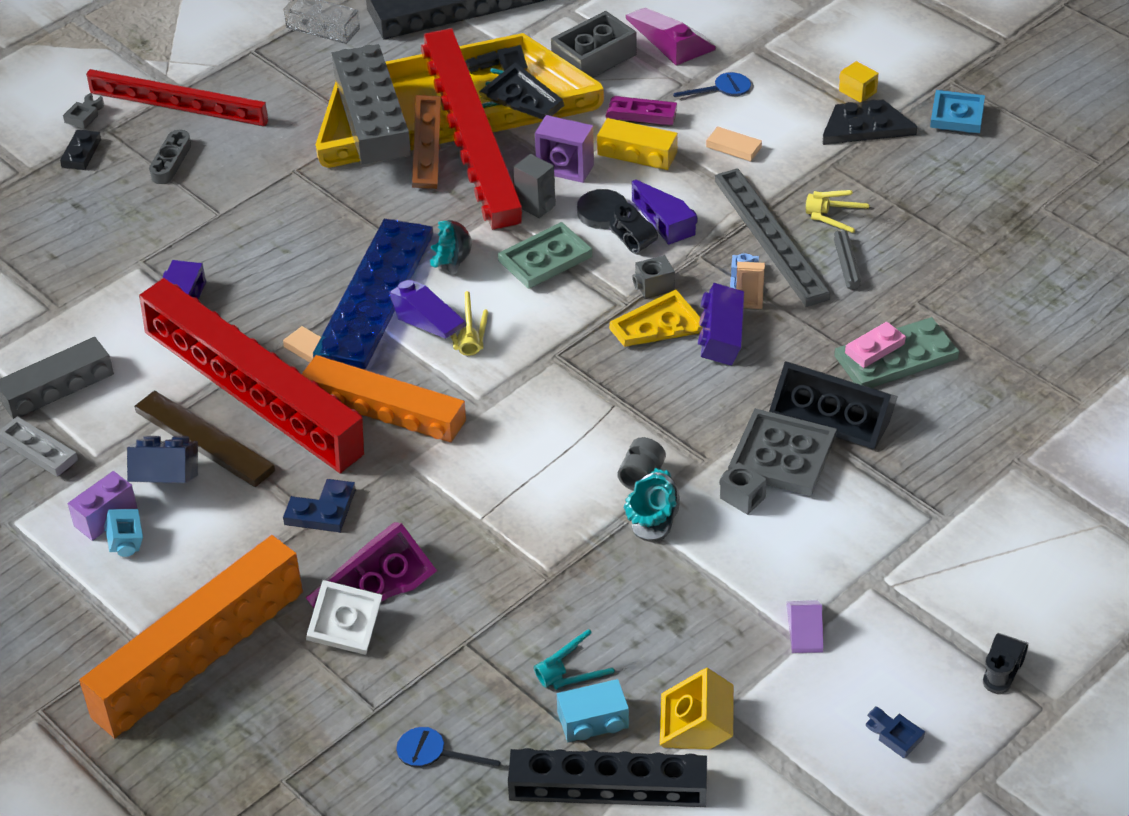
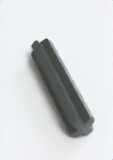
(847, 259)

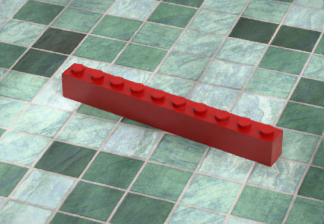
(471, 130)

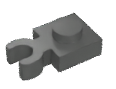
(83, 113)

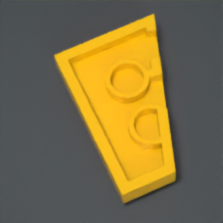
(656, 321)

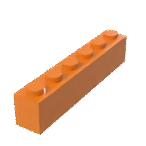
(389, 399)

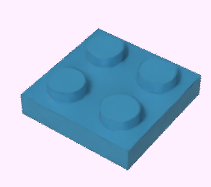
(957, 111)

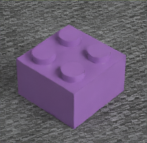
(566, 146)

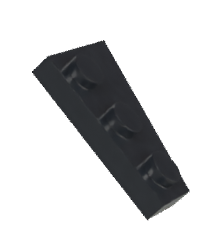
(522, 92)

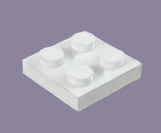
(344, 617)

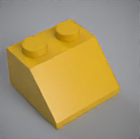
(697, 712)

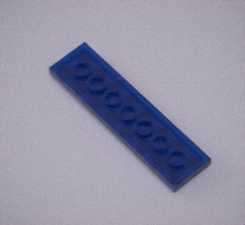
(367, 304)

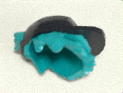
(452, 246)
(653, 505)

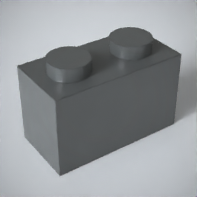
(535, 185)

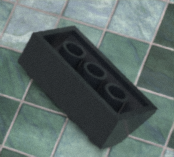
(820, 398)

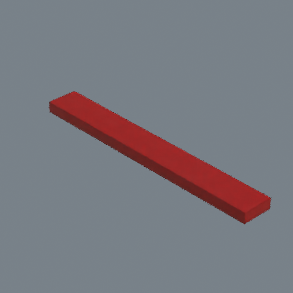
(177, 97)

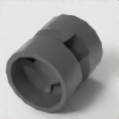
(640, 460)

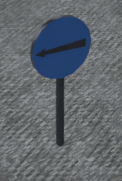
(425, 745)

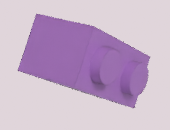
(92, 505)

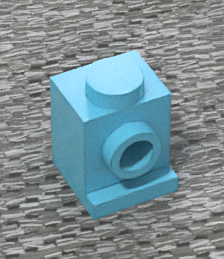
(123, 537)

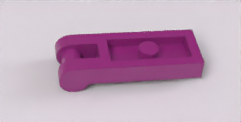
(642, 110)

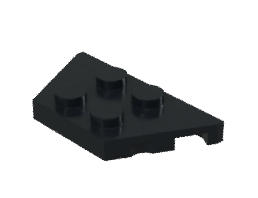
(866, 122)

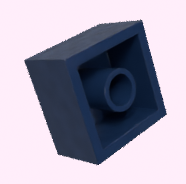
(162, 461)

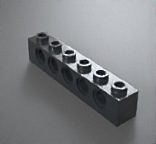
(595, 788)

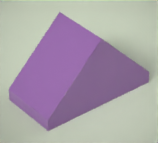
(805, 626)

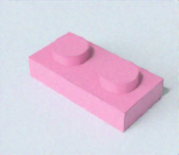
(875, 344)

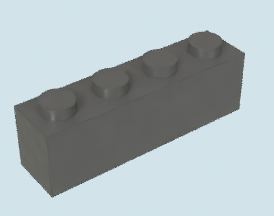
(55, 377)

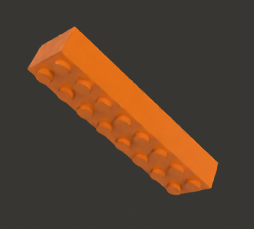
(191, 636)

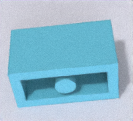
(592, 710)

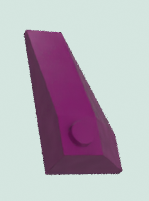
(670, 36)
(385, 565)

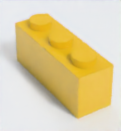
(637, 143)

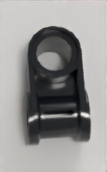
(632, 231)
(1003, 662)

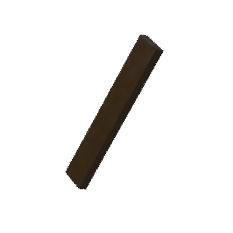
(211, 441)

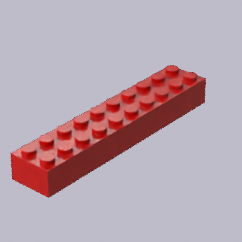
(253, 375)

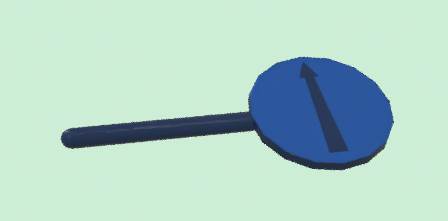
(727, 83)

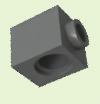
(654, 277)
(742, 488)

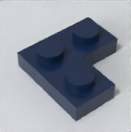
(322, 514)

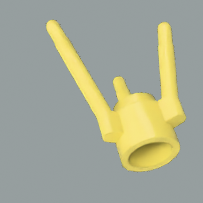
(819, 203)
(469, 340)

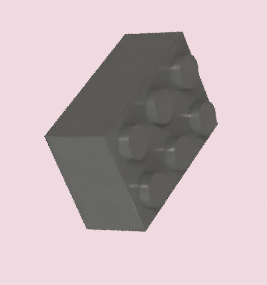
(596, 44)

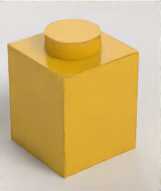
(858, 81)

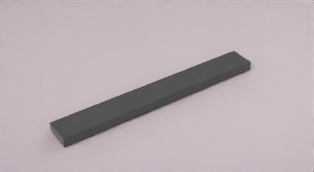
(772, 238)

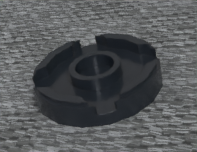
(598, 207)

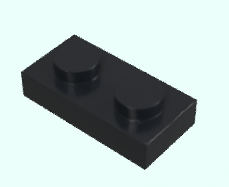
(80, 149)

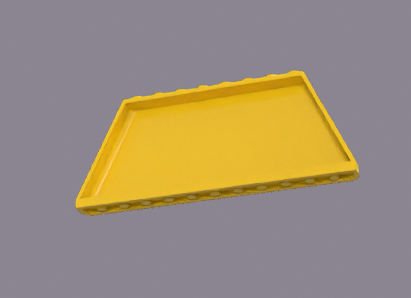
(411, 78)

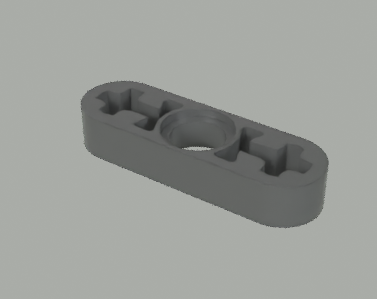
(157, 172)

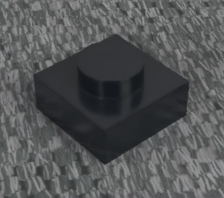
(510, 56)

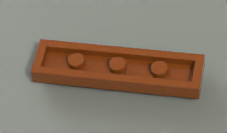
(426, 142)

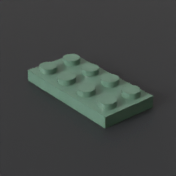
(923, 349)

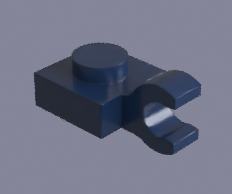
(896, 733)

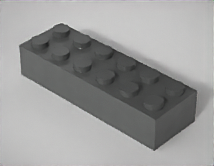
(371, 104)

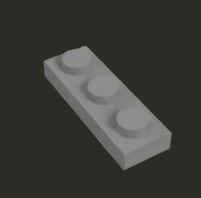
(37, 446)

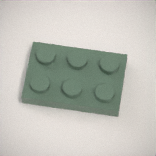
(545, 255)

